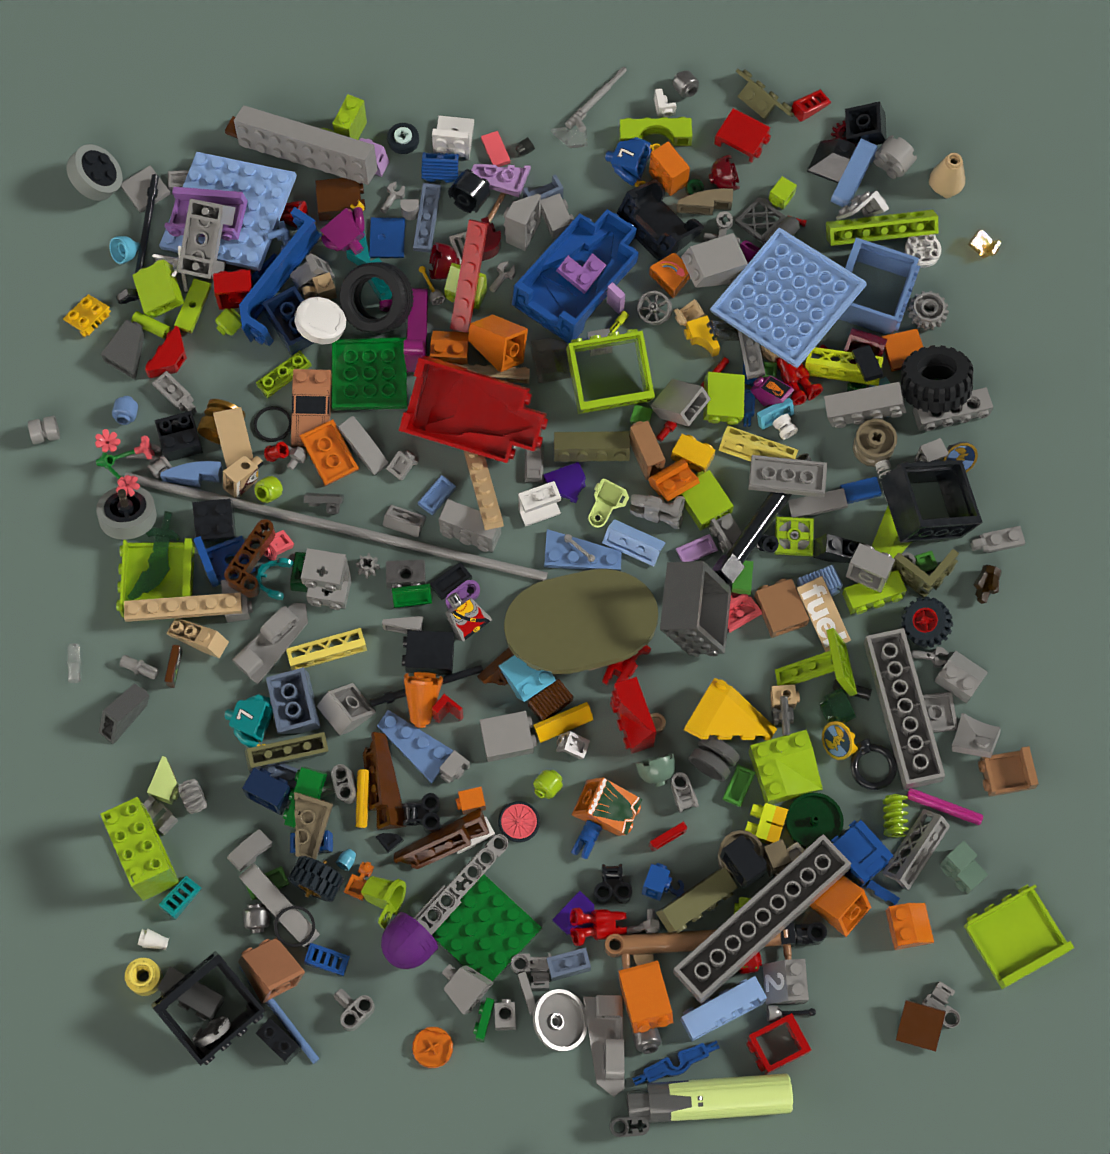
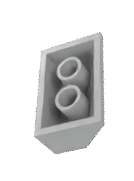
(522, 221)

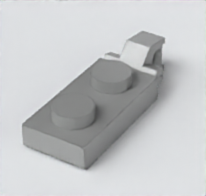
(174, 392)
(999, 540)

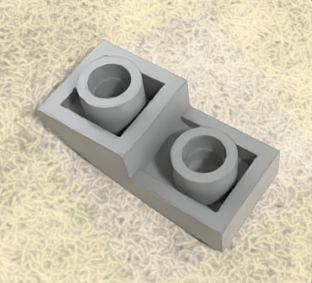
(249, 849)

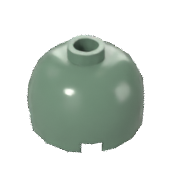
(657, 769)

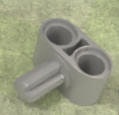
(339, 786)
(352, 1008)

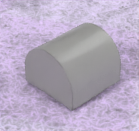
(409, 208)

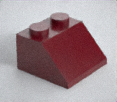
(860, 339)

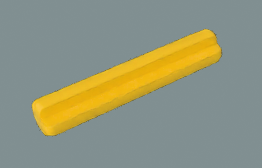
(362, 798)

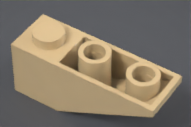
(198, 637)

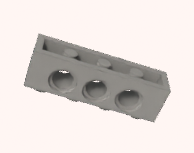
(979, 399)

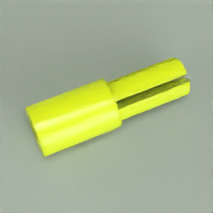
(619, 321)

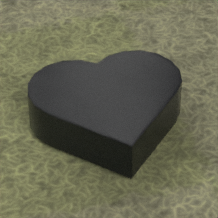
(127, 296)

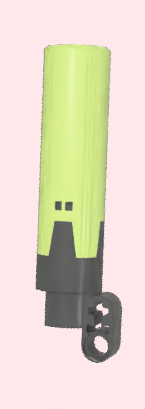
(706, 1100)

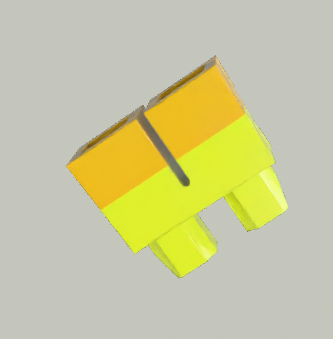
(770, 822)

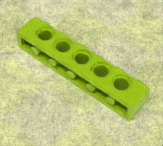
(882, 227)

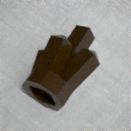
(987, 583)

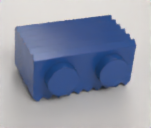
(440, 167)

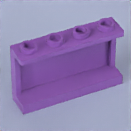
(228, 198)

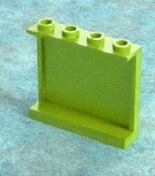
(177, 581)
(1017, 936)

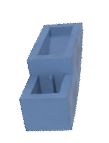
(193, 473)

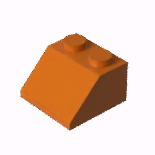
(450, 346)
(909, 925)

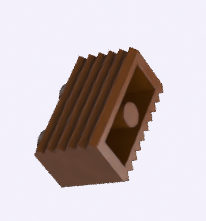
(550, 701)

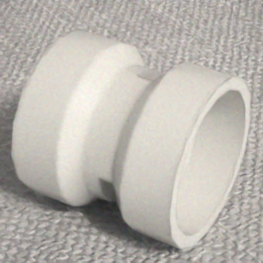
(785, 426)

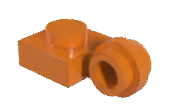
(357, 883)

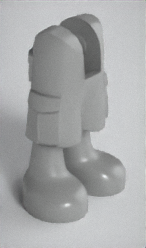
(652, 509)

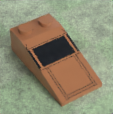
(310, 401)

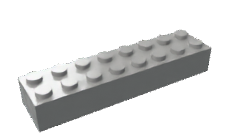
(306, 145)
(904, 709)

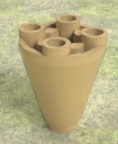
(948, 176)

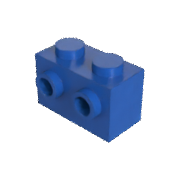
(657, 881)

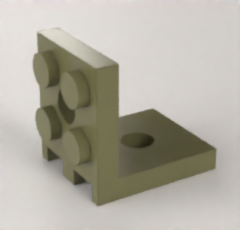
(918, 579)

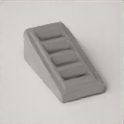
(403, 624)

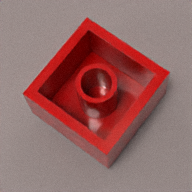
(232, 287)

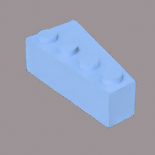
(723, 1009)

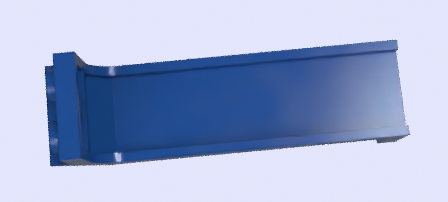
(276, 276)

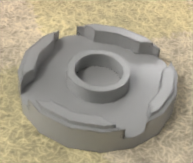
(213, 1031)

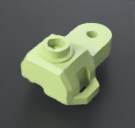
(607, 498)

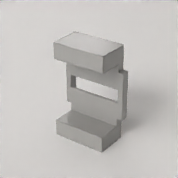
(166, 821)

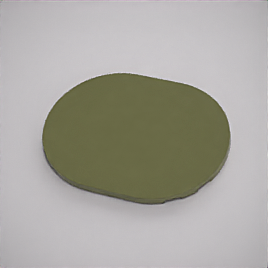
(581, 621)

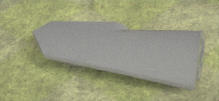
(272, 642)
(605, 1031)

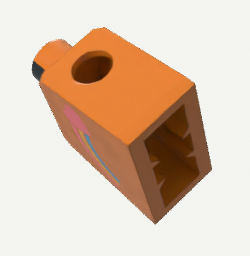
(670, 274)

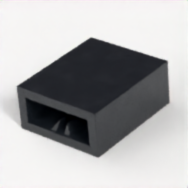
(428, 652)

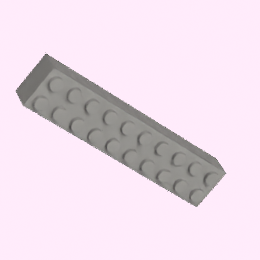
(762, 918)

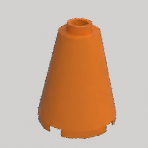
(421, 694)

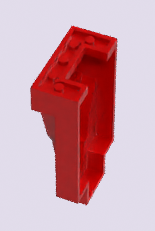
(471, 411)

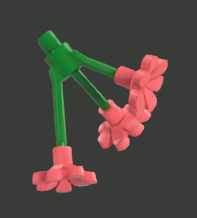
(109, 442)

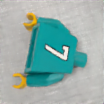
(250, 719)

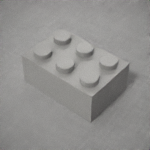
(467, 526)

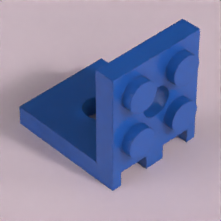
(215, 558)

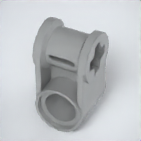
(683, 796)

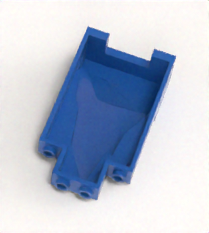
(552, 298)

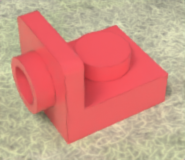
(279, 545)

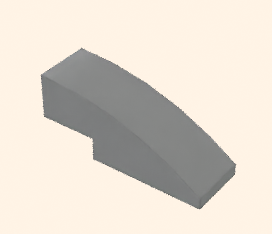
(363, 445)

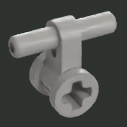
(722, 228)

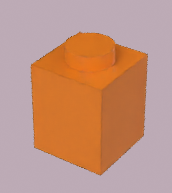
(470, 800)

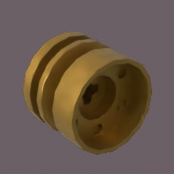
(207, 425)

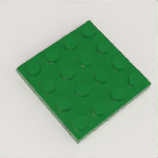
(369, 374)
(486, 929)

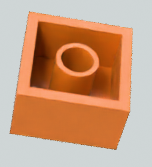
(669, 168)

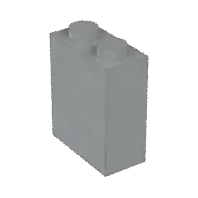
(680, 402)
(507, 736)

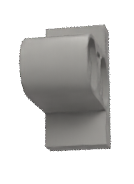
(313, 267)

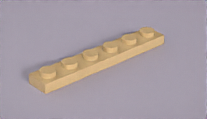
(484, 491)
(182, 607)

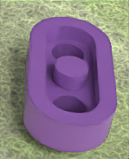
(462, 591)

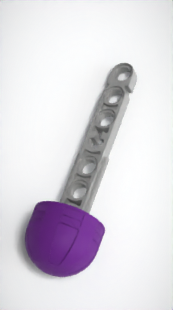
(408, 939)

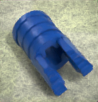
(588, 836)

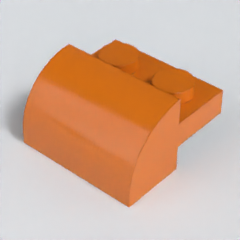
(673, 480)

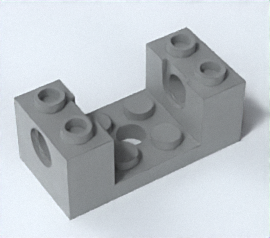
(204, 219)

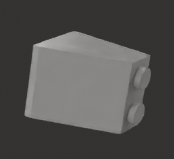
(714, 261)

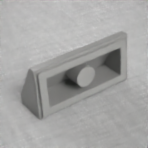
(404, 521)

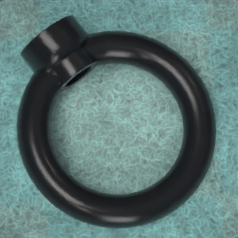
(863, 748)

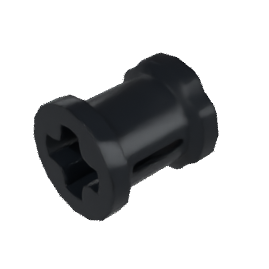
(771, 546)

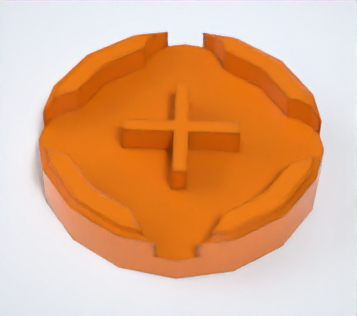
(432, 1047)

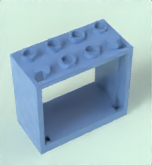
(890, 261)

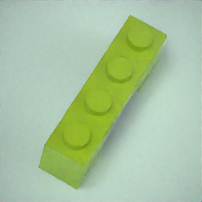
(675, 129)

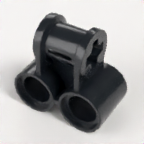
(422, 813)
(612, 881)

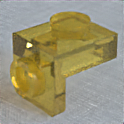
(984, 244)

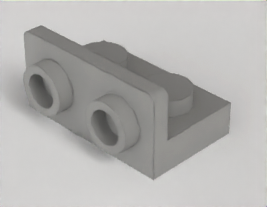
(726, 531)

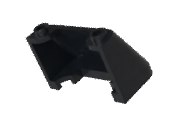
(657, 225)

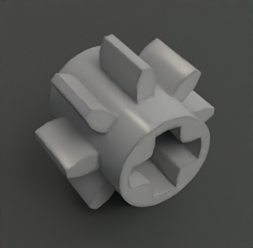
(365, 569)

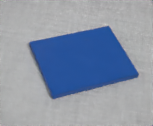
(387, 237)

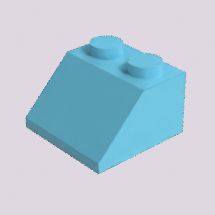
(524, 679)

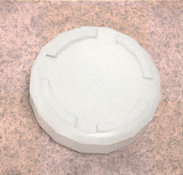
(320, 320)

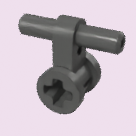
(784, 715)

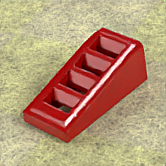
(802, 112)

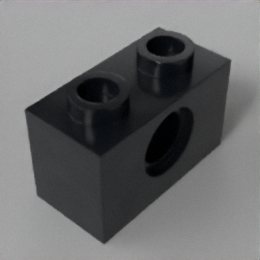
(278, 1041)

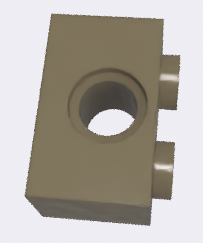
(776, 857)

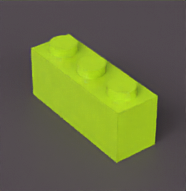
(860, 597)

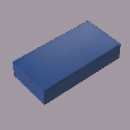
(861, 490)

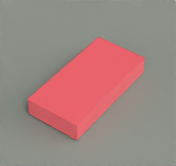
(495, 149)

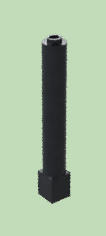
(731, 564)

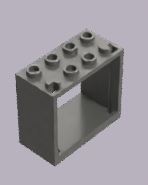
(695, 608)

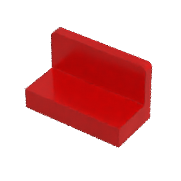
(444, 706)

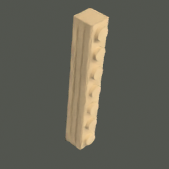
(512, 375)

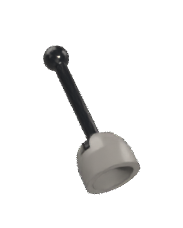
(774, 1013)

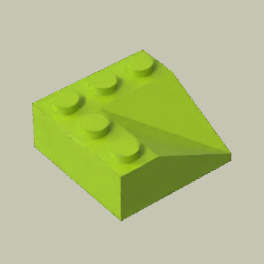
(785, 767)

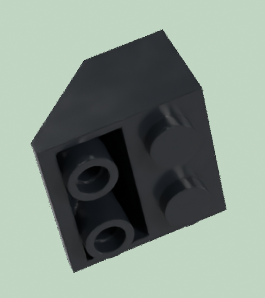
(178, 436)

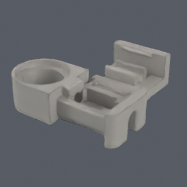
(539, 970)
(939, 1000)

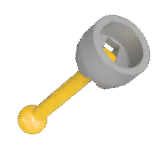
(435, 296)

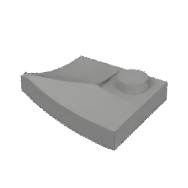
(975, 737)

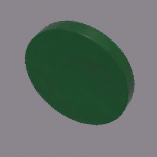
(812, 817)

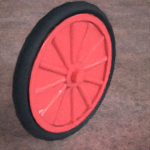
(519, 821)

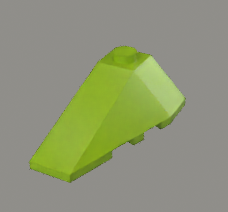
(887, 537)

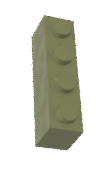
(592, 446)
(286, 751)
(696, 900)

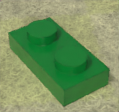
(485, 1010)

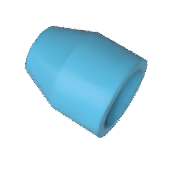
(346, 859)

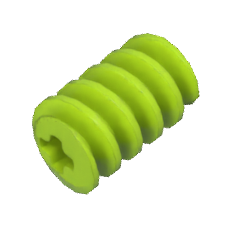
(894, 815)

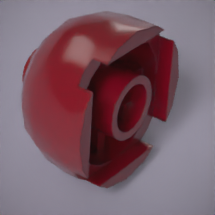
(724, 174)
(441, 259)

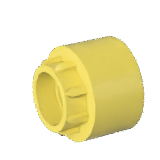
(133, 972)

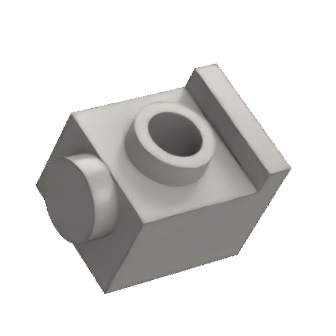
(454, 767)

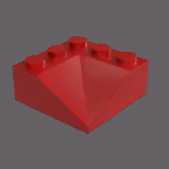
(633, 715)

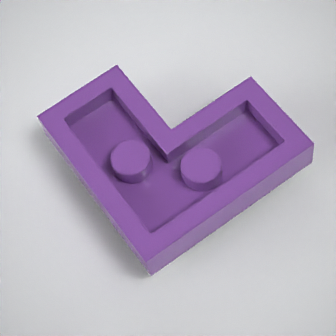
(581, 276)

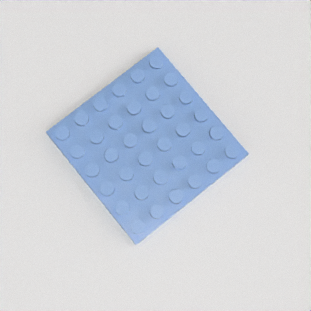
(266, 193)
(788, 297)

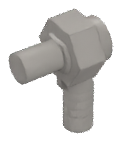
(297, 456)
(649, 926)

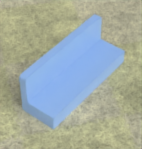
(633, 542)

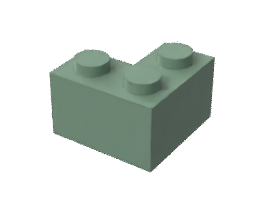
(963, 868)

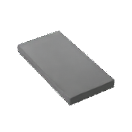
(787, 476)

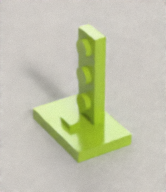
(834, 660)

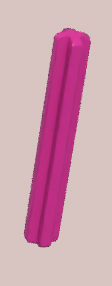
(945, 806)

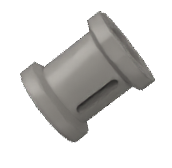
(159, 466)

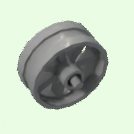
(654, 308)

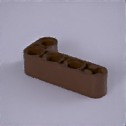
(253, 556)

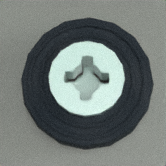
(397, 141)

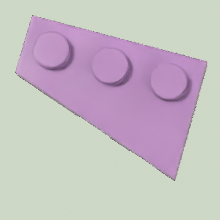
(503, 179)

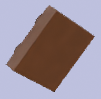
(920, 1025)

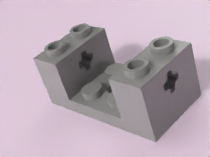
(325, 573)

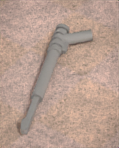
(578, 116)

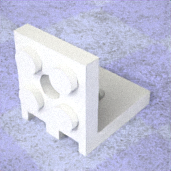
(453, 136)

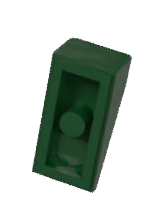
(295, 581)

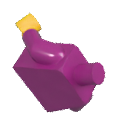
(345, 230)

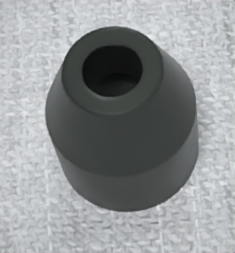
(525, 147)

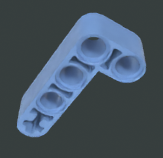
(854, 173)

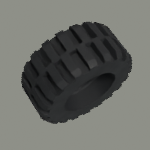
(937, 394)

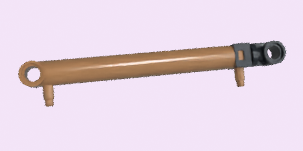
(690, 940)

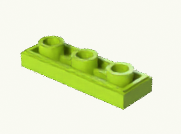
(195, 297)
(275, 380)

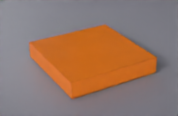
(900, 346)

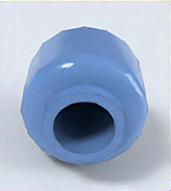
(125, 410)

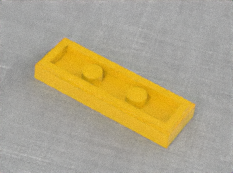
(563, 722)

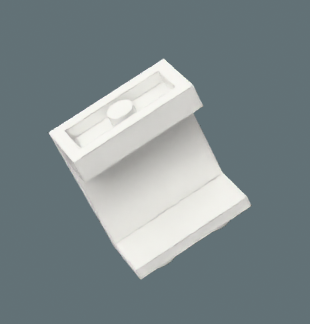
(539, 503)

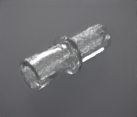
(74, 663)

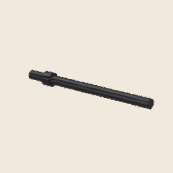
(152, 193)
(390, 696)

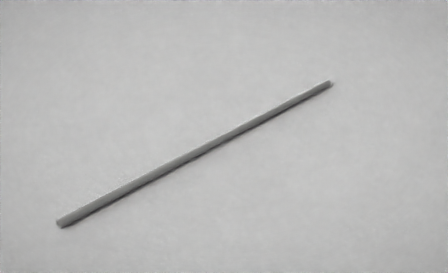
(345, 529)

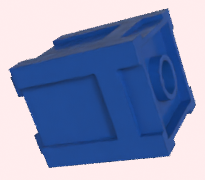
(863, 851)

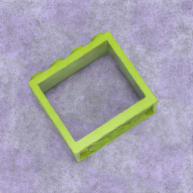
(612, 339)
(139, 848)

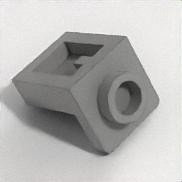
(402, 464)
(572, 744)

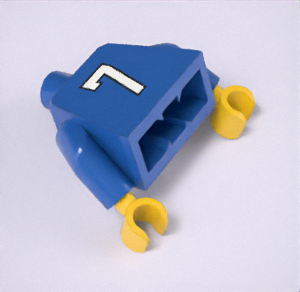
(630, 159)

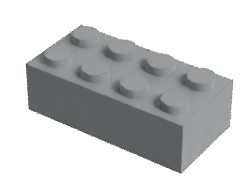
(865, 405)

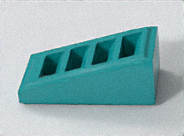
(185, 901)

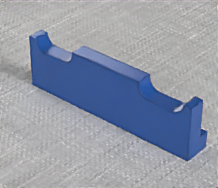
(882, 892)

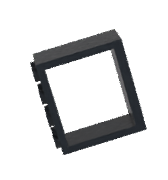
(955, 492)

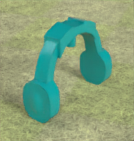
(283, 562)

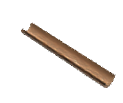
(496, 206)

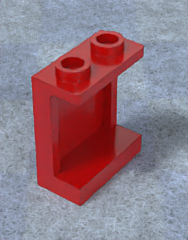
(743, 134)

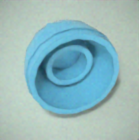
(123, 249)

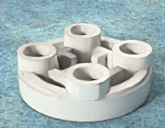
(924, 247)

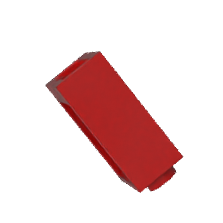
(796, 1034)

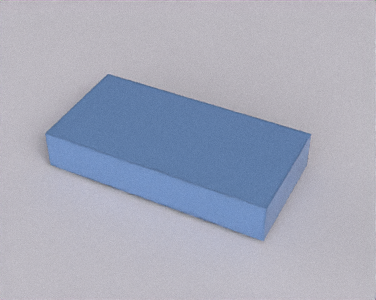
(436, 495)

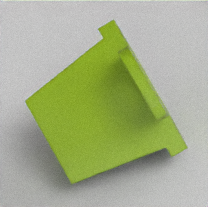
(386, 895)

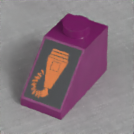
(770, 390)

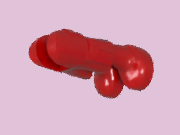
(792, 376)
(625, 668)
(603, 924)

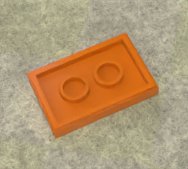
(329, 452)

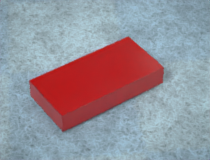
(668, 836)

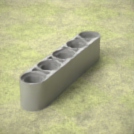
(276, 901)

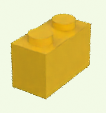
(696, 454)

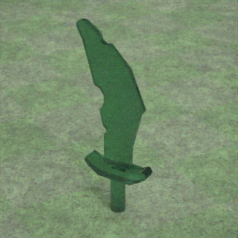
(158, 559)

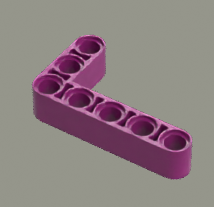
(416, 341)

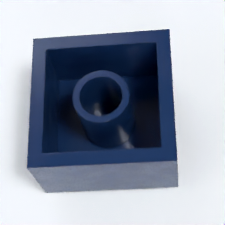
(267, 790)

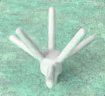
(175, 261)

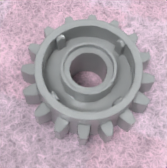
(926, 319)

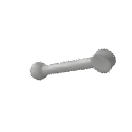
(568, 538)

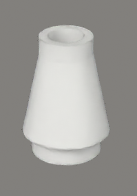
(152, 940)

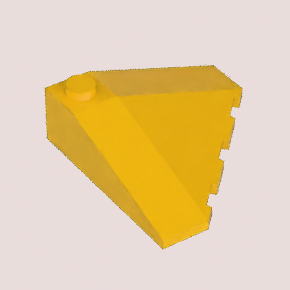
(727, 714)

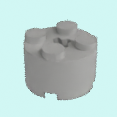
(895, 157)

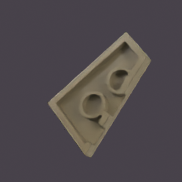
(311, 823)

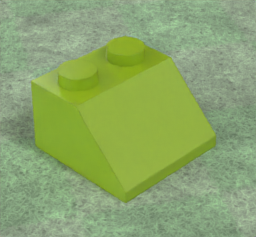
(452, 281)

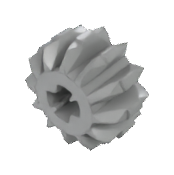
(192, 796)

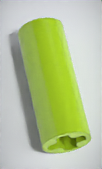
(151, 325)

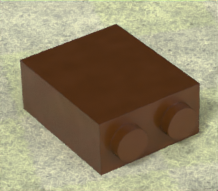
(336, 195)

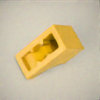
(699, 334)

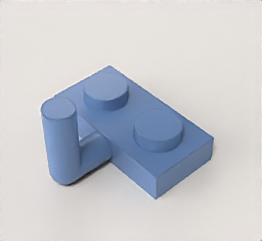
(281, 233)

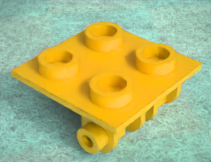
(86, 314)

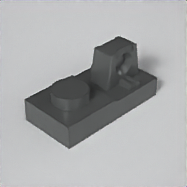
(332, 501)

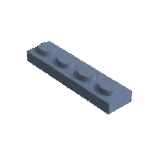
(427, 218)

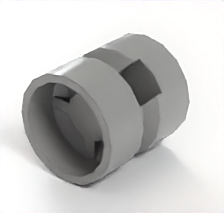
(43, 430)

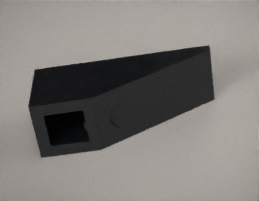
(834, 548)

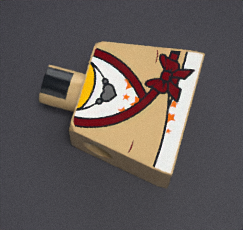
(241, 476)

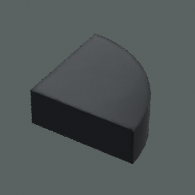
(389, 841)

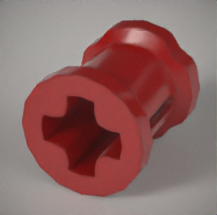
(280, 450)

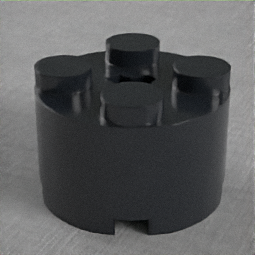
(469, 191)

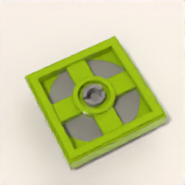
(794, 536)

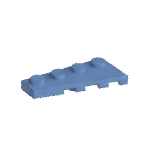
(566, 556)
(420, 748)

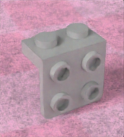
(868, 203)

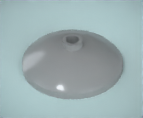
(568, 1017)

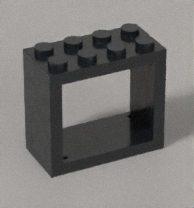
(238, 1025)

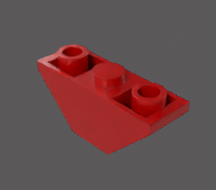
(168, 356)

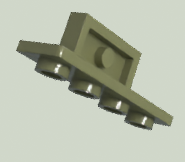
(758, 98)

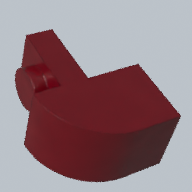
(492, 241)

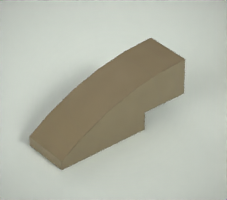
(706, 201)

